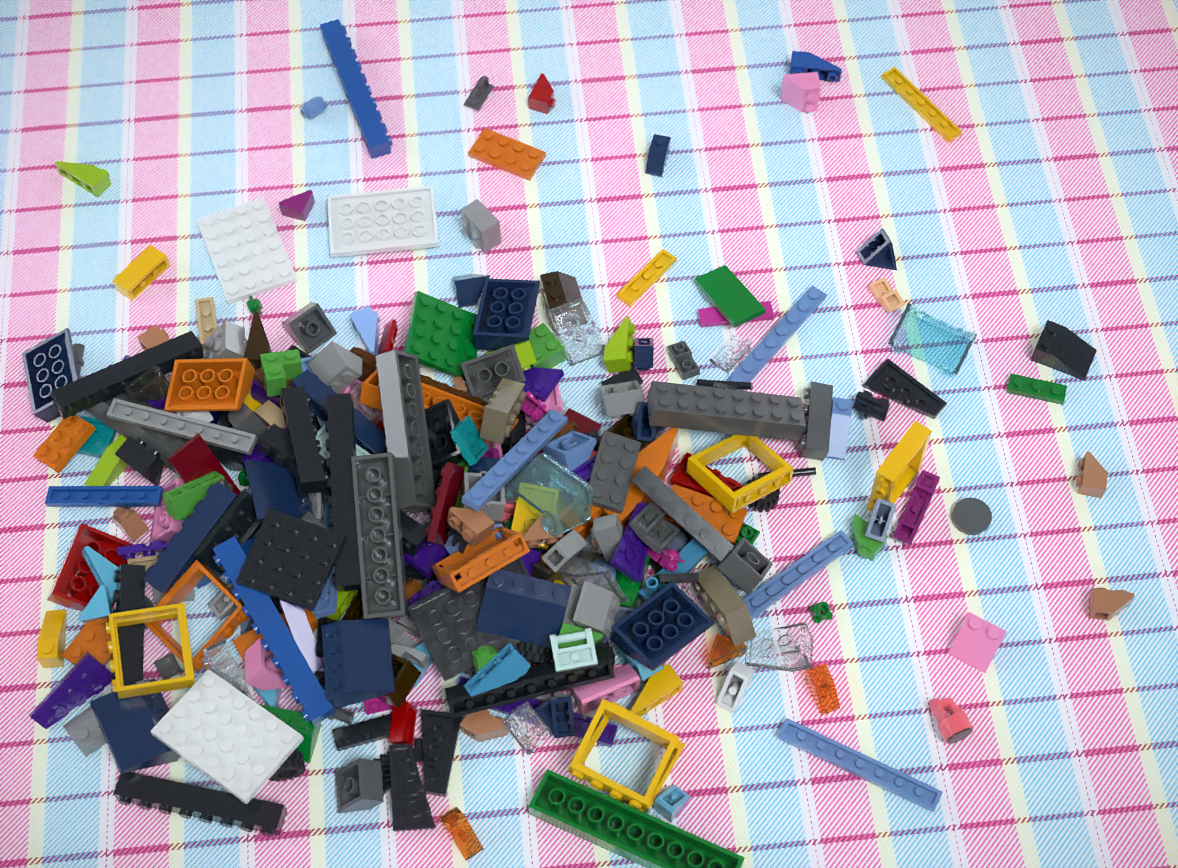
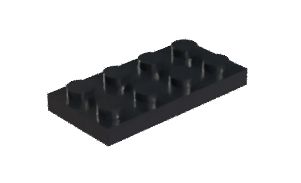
(237, 521)

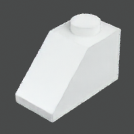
(735, 686)

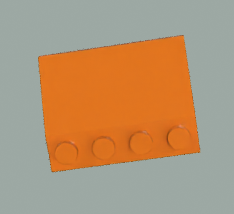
(209, 384)

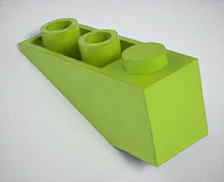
(618, 350)

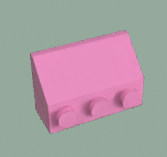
(164, 525)
(590, 696)

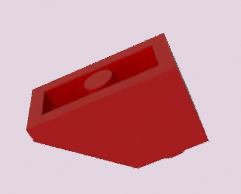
(542, 96)

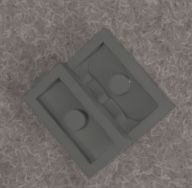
(653, 528)

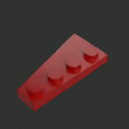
(684, 480)

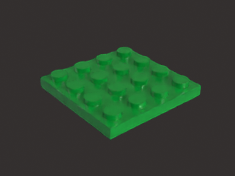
(440, 334)

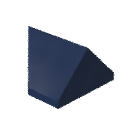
(878, 251)
(469, 288)
(641, 427)
(557, 716)

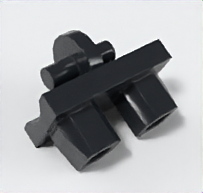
(871, 406)

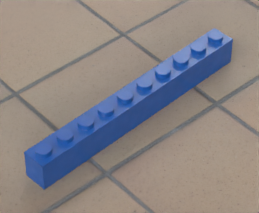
(355, 89)
(276, 637)

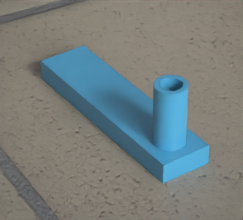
(691, 554)

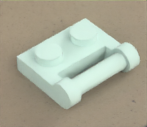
(574, 656)

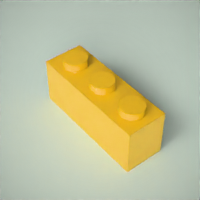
(141, 272)

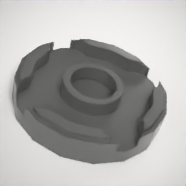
(972, 516)

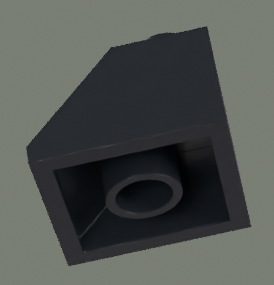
(141, 459)

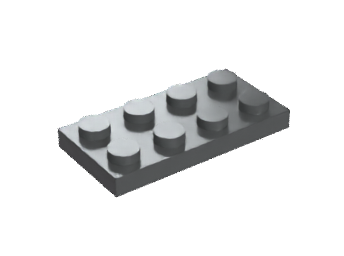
(613, 471)

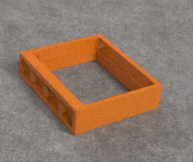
(480, 560)
(176, 596)

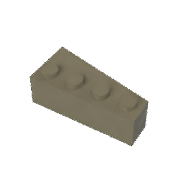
(502, 410)
(725, 605)

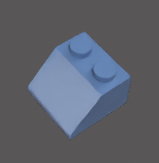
(571, 449)

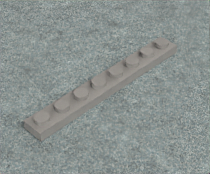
(182, 426)

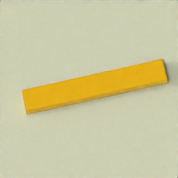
(921, 104)

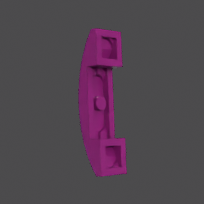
(916, 507)

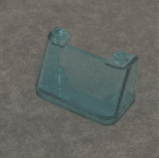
(932, 341)
(554, 492)

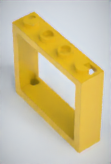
(900, 465)
(748, 494)
(143, 616)
(639, 725)
(676, 753)

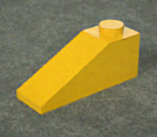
(52, 639)
(657, 690)

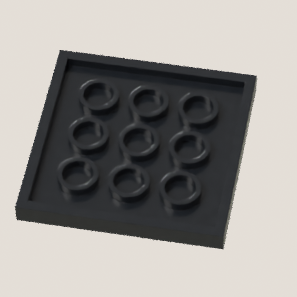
(291, 559)

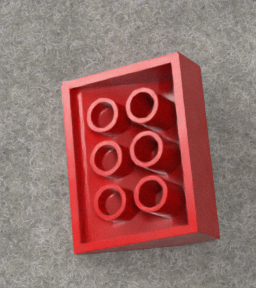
(75, 581)

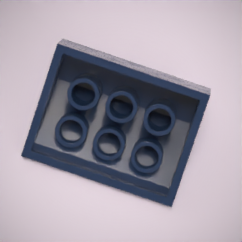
(505, 313)
(48, 368)
(275, 489)
(522, 608)
(660, 627)
(357, 661)
(127, 729)

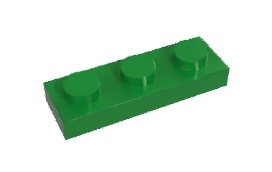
(1036, 389)

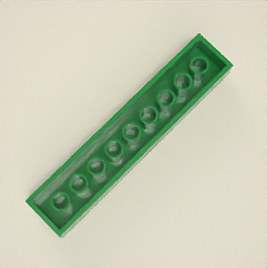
(623, 828)

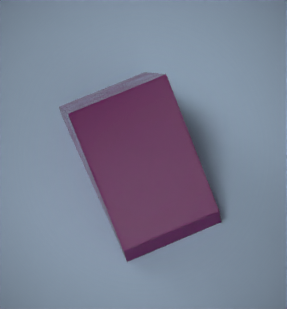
(298, 205)

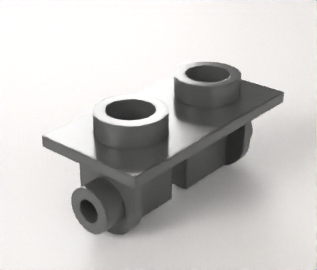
(479, 93)

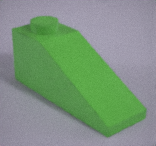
(183, 499)

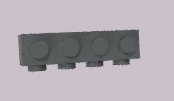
(817, 416)

